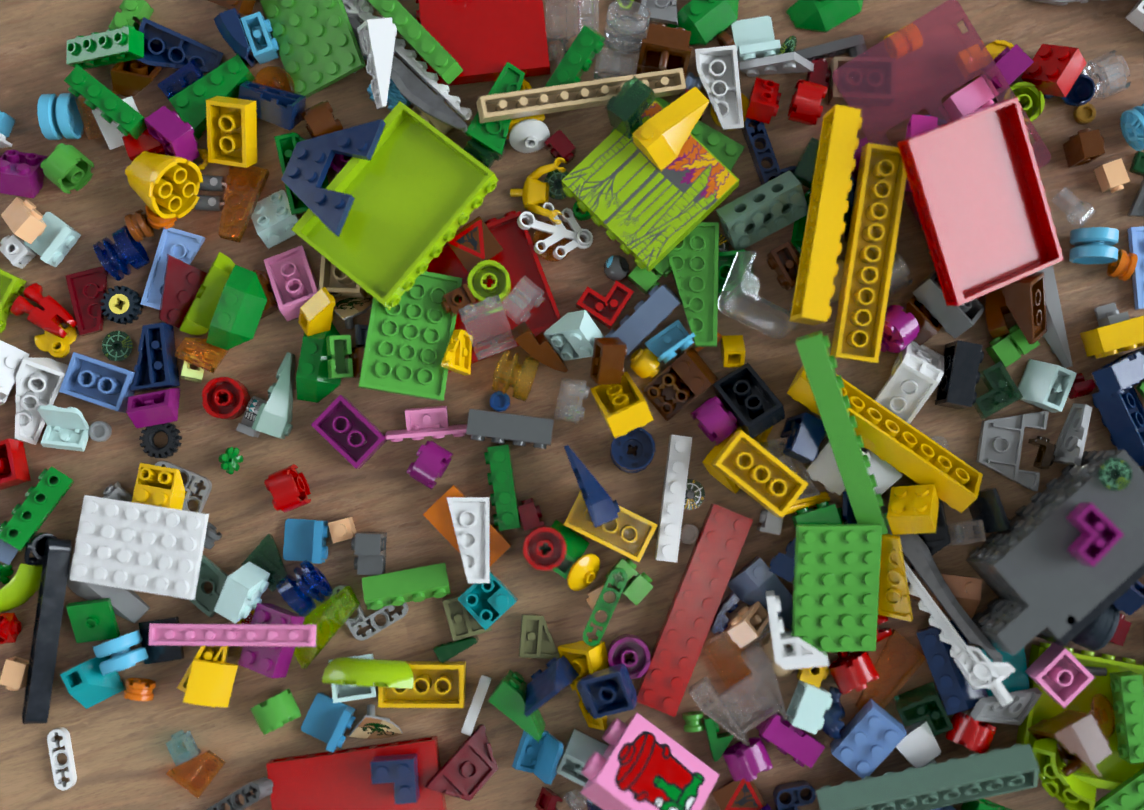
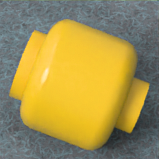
(644, 363)

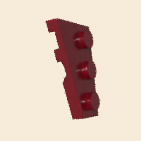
(179, 290)
(86, 292)

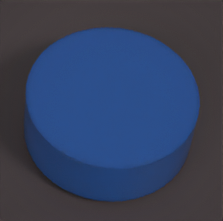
(499, 401)

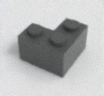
(370, 551)

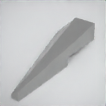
(1056, 331)

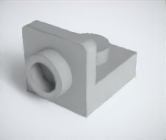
(1109, 315)
(117, 492)

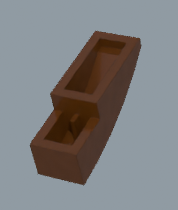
(995, 310)
(538, 347)

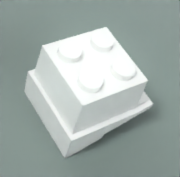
(9, 365)

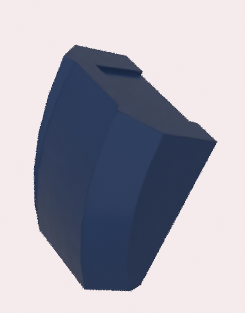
(233, 32)
(608, 691)

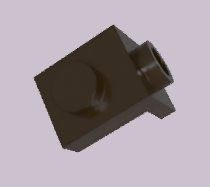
(1045, 454)

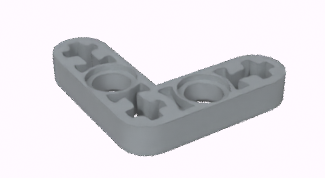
(191, 486)
(361, 619)

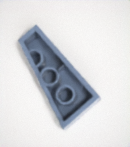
(646, 317)

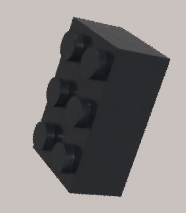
(960, 375)
(749, 400)

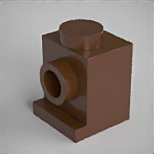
(465, 296)

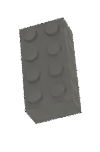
(509, 427)

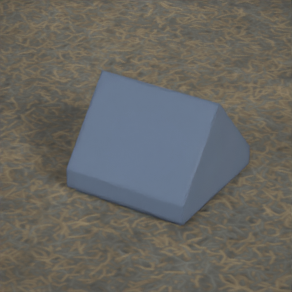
(361, 335)

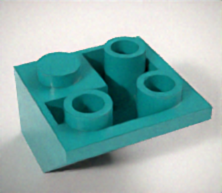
(487, 601)
(89, 685)

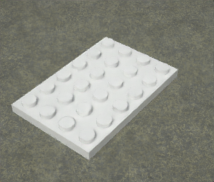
(139, 547)

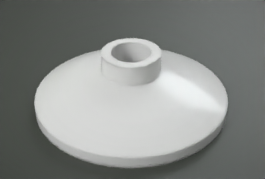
(529, 135)

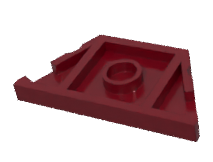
(467, 768)

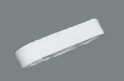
(476, 705)
(71, 771)

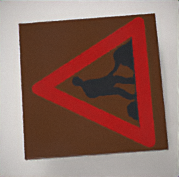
(474, 244)
(739, 796)

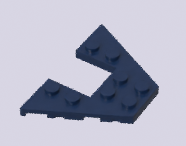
(312, 161)

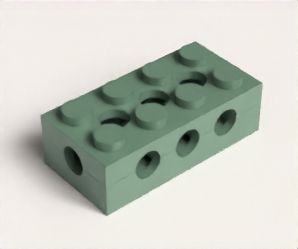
(763, 211)

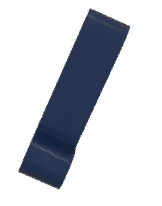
(765, 154)
(794, 799)

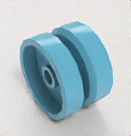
(59, 116)
(1094, 245)
(120, 653)

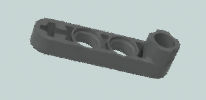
(853, 45)
(260, 787)

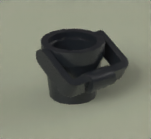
(37, 548)

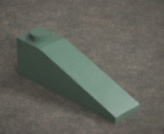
(276, 414)

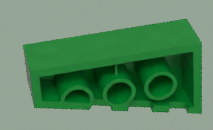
(222, 81)

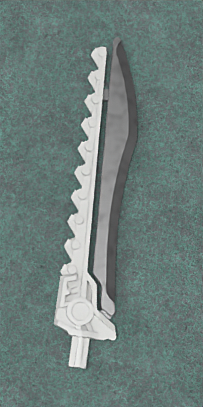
(407, 82)
(971, 660)

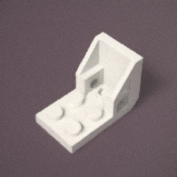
(911, 381)
(803, 654)

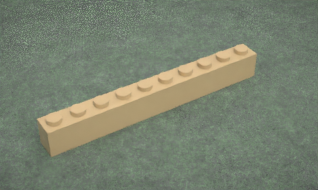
(573, 95)

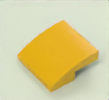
(210, 683)

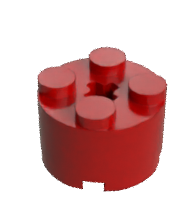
(806, 102)
(214, 402)
(288, 489)
(535, 555)
(853, 672)
(971, 733)

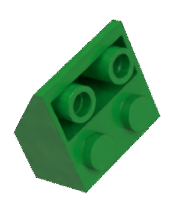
(575, 548)

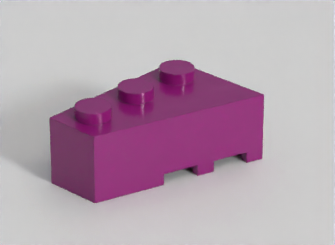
(790, 740)

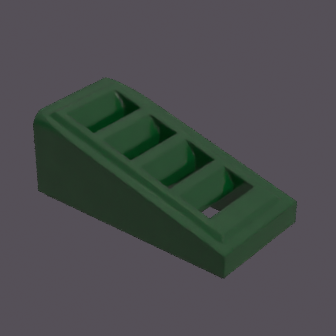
(450, 649)

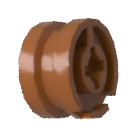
(138, 226)

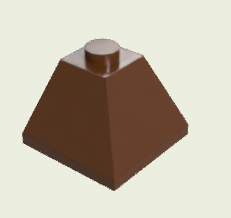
(132, 76)
(927, 324)

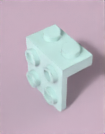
(754, 38)
(274, 219)
(54, 241)
(64, 428)

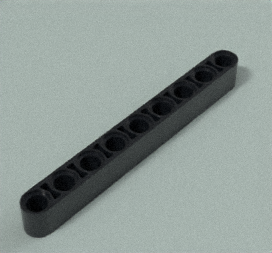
(46, 631)

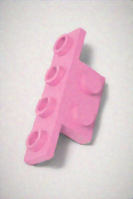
(426, 422)

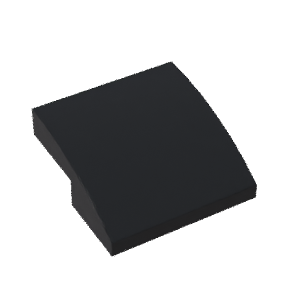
(990, 510)
(159, 653)

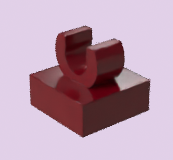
(1081, 387)
(547, 800)

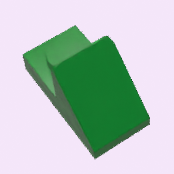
(717, 742)

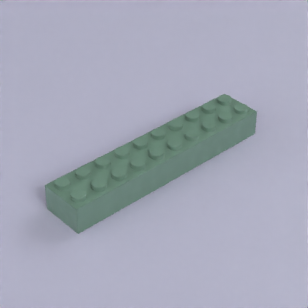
(938, 784)

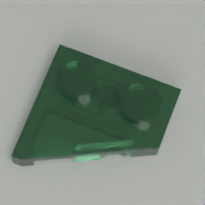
(268, 558)

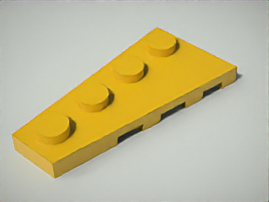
(893, 585)

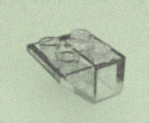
(570, 400)

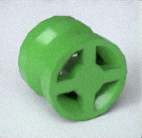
(693, 721)

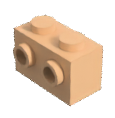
(24, 220)
(748, 624)

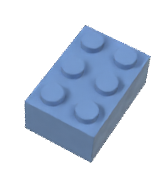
(98, 382)
(868, 739)

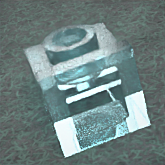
(177, 751)

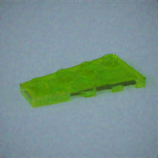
(328, 620)

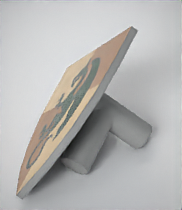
(351, 307)
(375, 726)

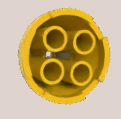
(165, 183)

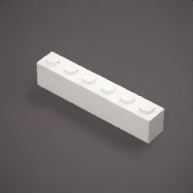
(673, 498)

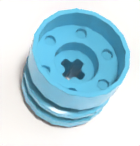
(1133, 127)

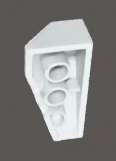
(378, 44)
(721, 81)
(36, 385)

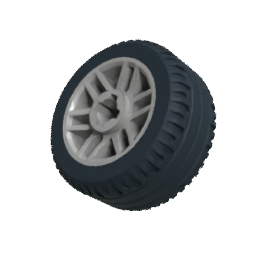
(1100, 631)

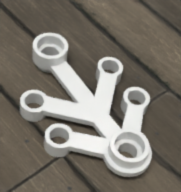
(558, 231)

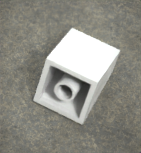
(826, 470)

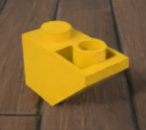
(317, 313)

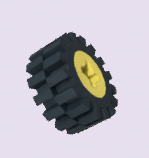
(128, 308)

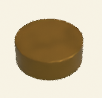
(1084, 114)

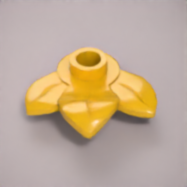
(49, 342)

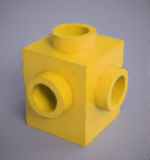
(813, 676)

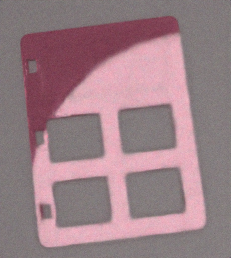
(917, 70)

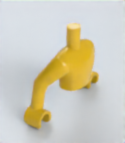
(537, 192)

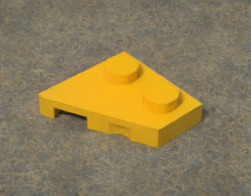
(458, 353)

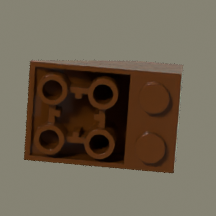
(679, 384)

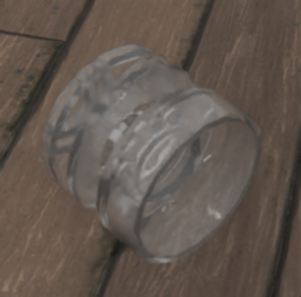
(626, 26)

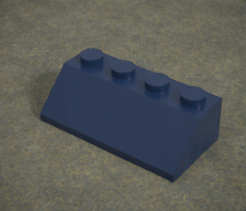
(1124, 420)
(951, 683)

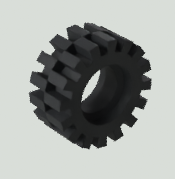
(169, 448)

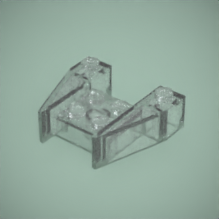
(746, 701)

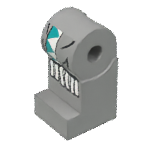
(249, 417)

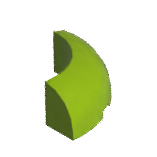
(204, 305)
(21, 587)
(368, 673)
(1068, 790)

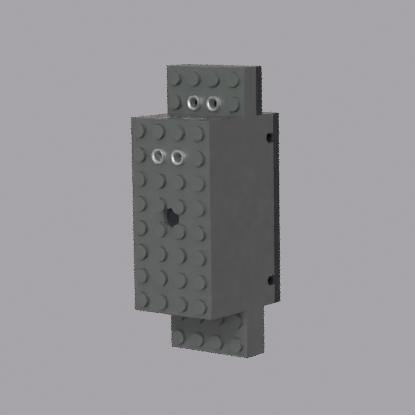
(1040, 582)

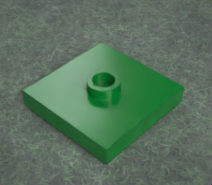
(93, 620)

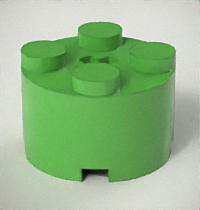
(67, 168)
(276, 711)

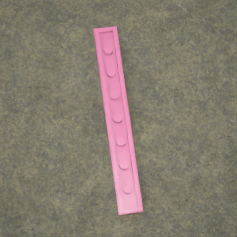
(233, 635)

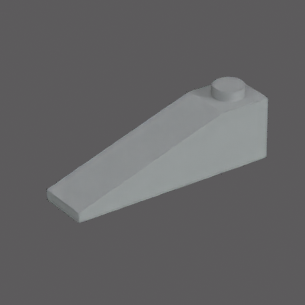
(124, 601)

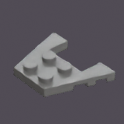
(1002, 444)

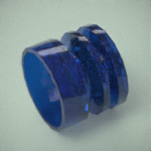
(118, 255)
(301, 591)

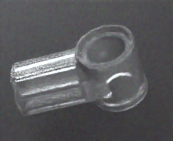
(1077, 211)

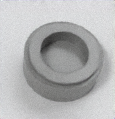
(100, 431)

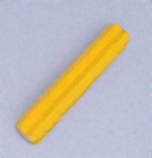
(809, 502)

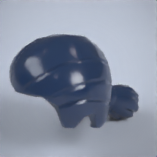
(1080, 93)
(832, 717)

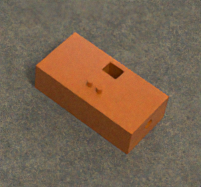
(441, 519)

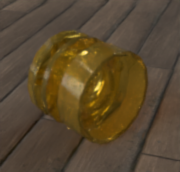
(515, 375)

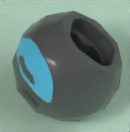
(616, 268)

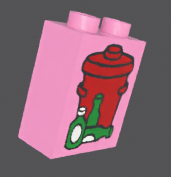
(645, 771)

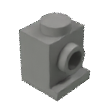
(770, 523)

